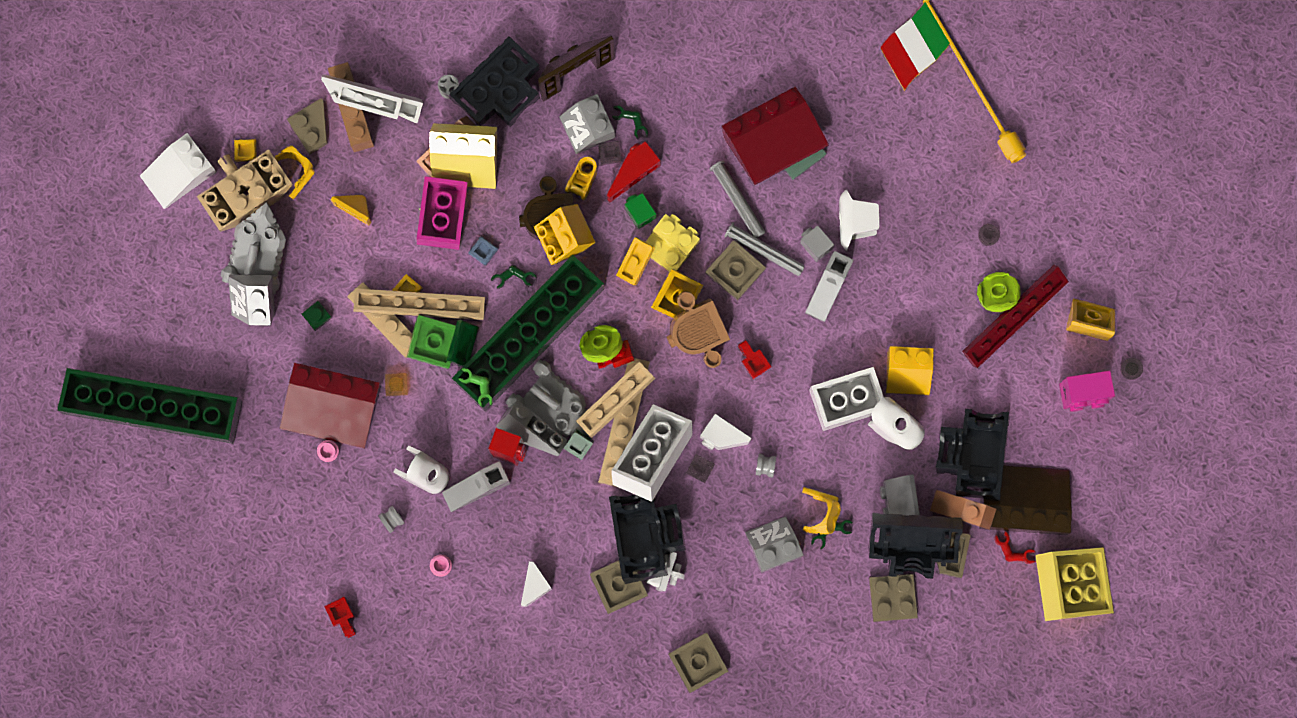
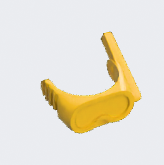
(293, 153)
(828, 524)

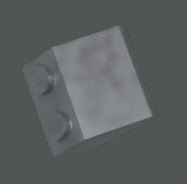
(900, 496)

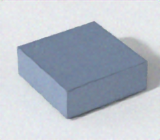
(483, 251)

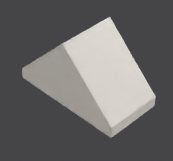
(535, 585)

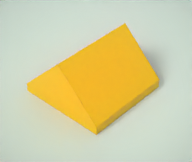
(675, 284)
(1091, 320)

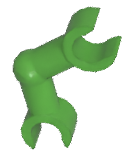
(484, 385)

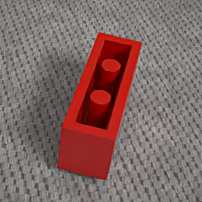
(507, 447)

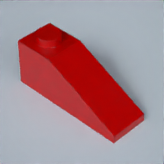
(636, 166)

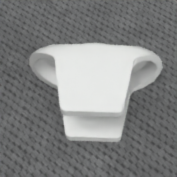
(857, 219)
(884, 420)
(420, 469)

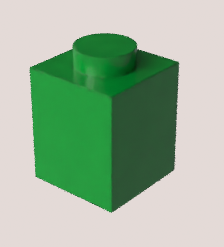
(639, 210)

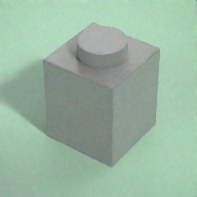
(816, 243)

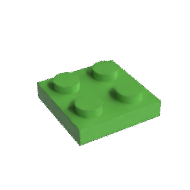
(431, 341)

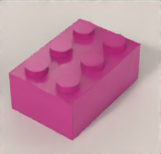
(441, 213)

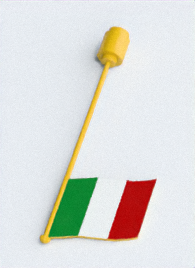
(918, 46)

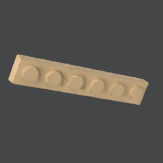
(419, 304)
(621, 431)

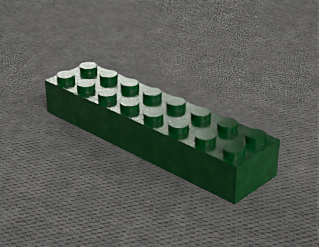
(531, 330)
(150, 405)

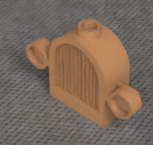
(698, 329)

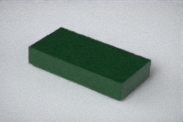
(462, 343)

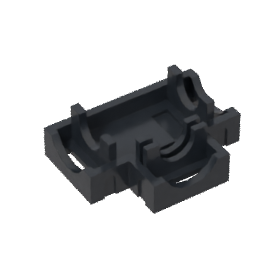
(499, 85)
(976, 454)
(644, 536)
(914, 542)

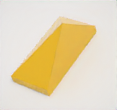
(354, 205)

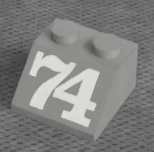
(587, 124)
(252, 298)
(774, 544)

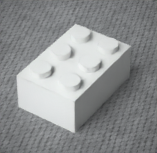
(846, 398)

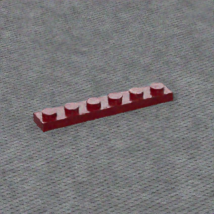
(1013, 319)

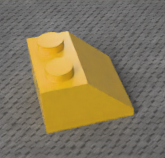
(909, 370)

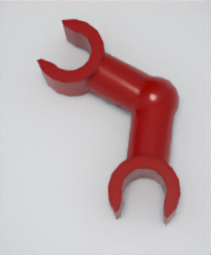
(1012, 556)

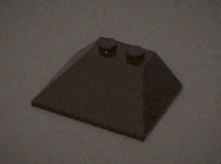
(598, 51)

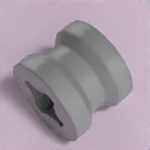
(448, 82)
(765, 465)
(391, 519)

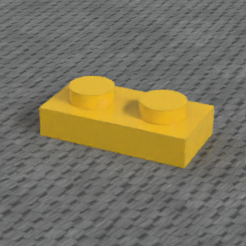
(635, 261)

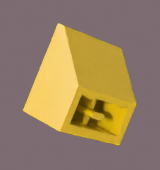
(564, 233)

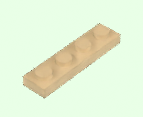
(389, 326)
(615, 399)

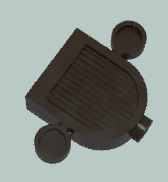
(544, 205)

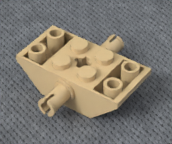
(226, 199)

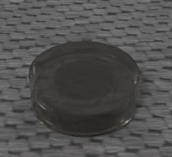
(988, 234)
(1131, 368)

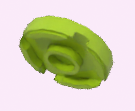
(998, 292)
(601, 343)

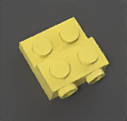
(672, 242)

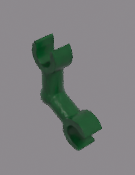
(635, 115)
(513, 270)
(839, 527)

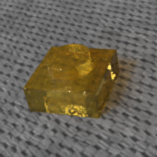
(396, 384)

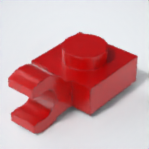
(624, 356)
(755, 362)
(340, 614)

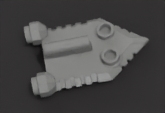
(257, 247)
(553, 401)

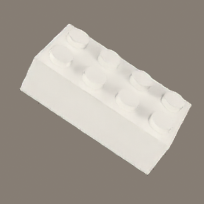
(652, 452)

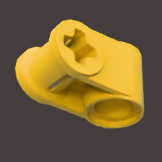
(581, 182)

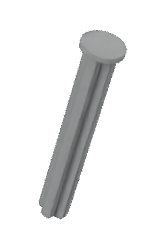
(737, 199)
(764, 250)

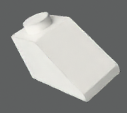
(722, 435)

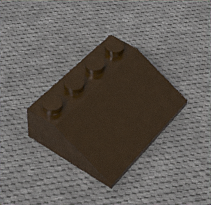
(1033, 501)

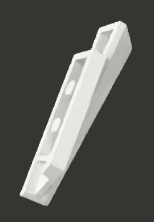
(373, 99)

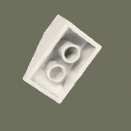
(177, 171)

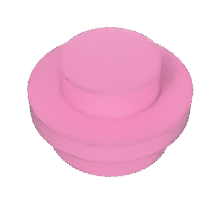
(328, 450)
(441, 565)

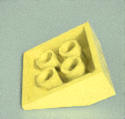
(464, 154)
(1074, 583)

